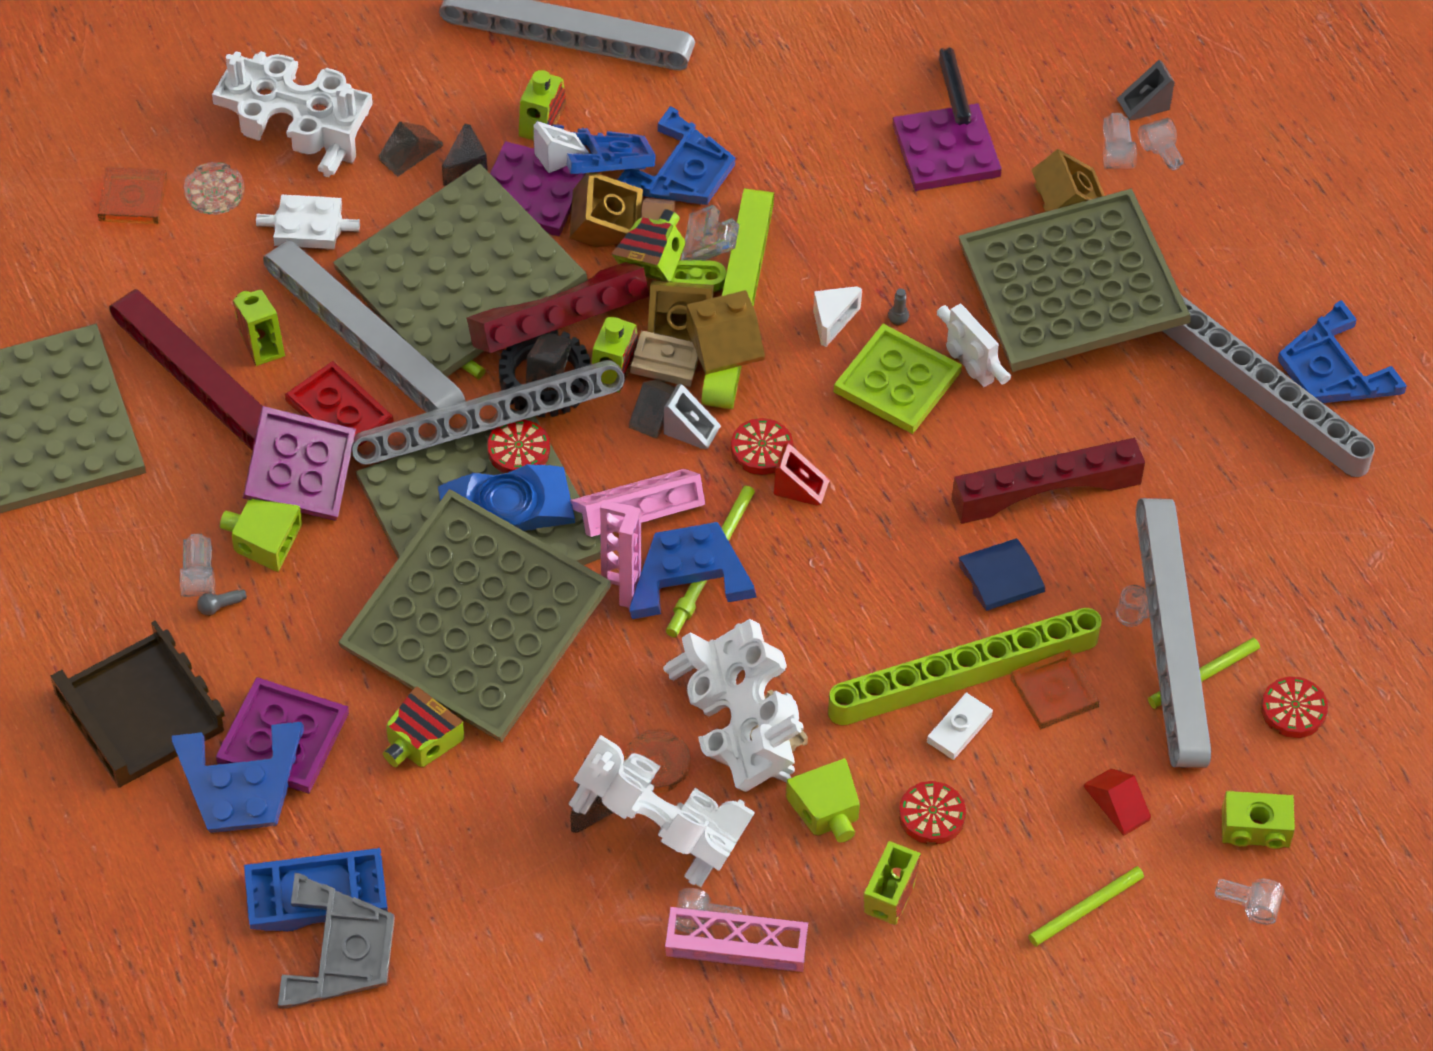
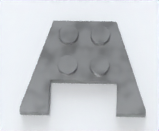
(353, 946)

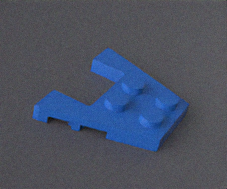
(610, 152)
(691, 171)
(1326, 370)
(689, 557)
(241, 792)

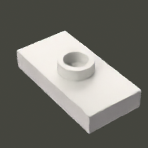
(959, 726)

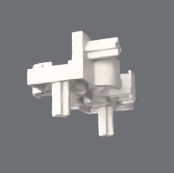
(310, 129)
(716, 688)
(688, 828)

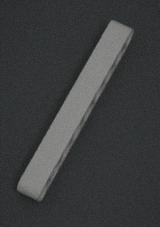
(574, 30)
(361, 328)
(1274, 392)
(503, 416)
(1173, 633)

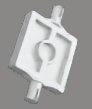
(308, 221)
(972, 345)

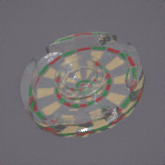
(214, 188)

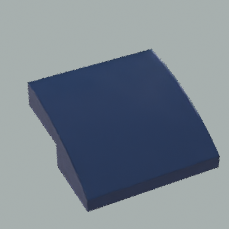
(1001, 574)

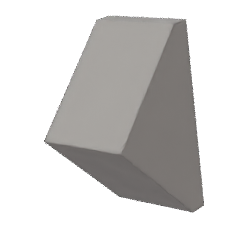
(688, 419)

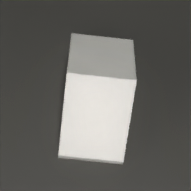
(553, 144)
(834, 310)

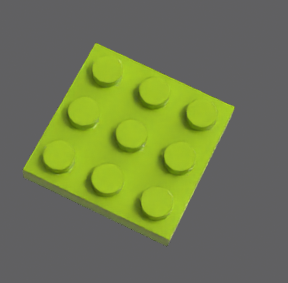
(897, 378)

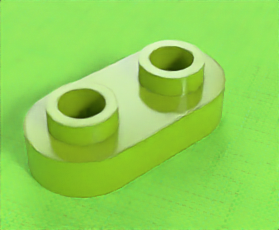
(700, 272)

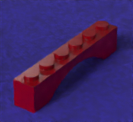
(519, 322)
(1101, 466)

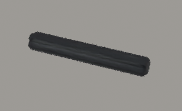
(954, 86)

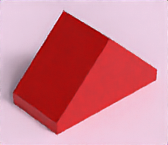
(798, 478)
(1120, 799)

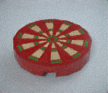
(759, 444)
(518, 445)
(1294, 707)
(932, 812)

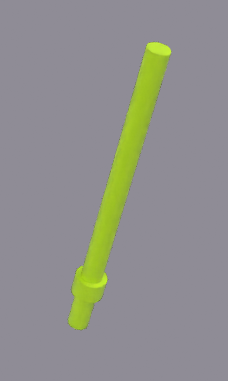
(686, 605)

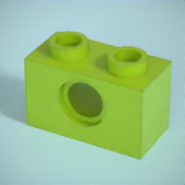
(1271, 809)

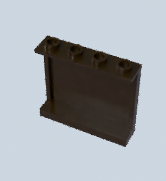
(136, 705)

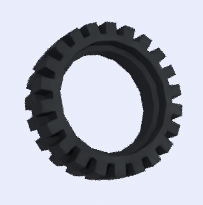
(518, 352)

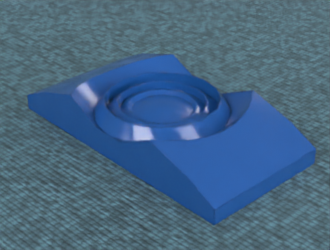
(524, 497)
(271, 886)

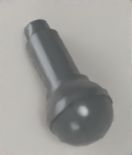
(899, 313)
(209, 603)

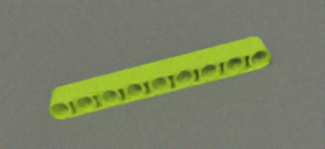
(741, 275)
(956, 677)

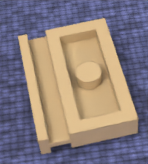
(664, 358)

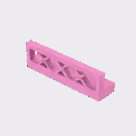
(654, 496)
(627, 545)
(733, 951)

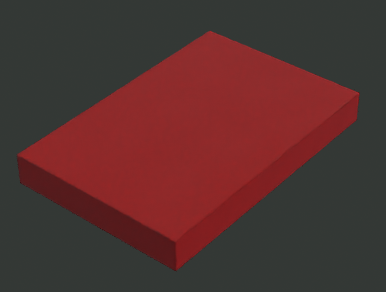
(337, 399)

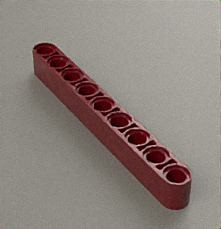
(188, 364)

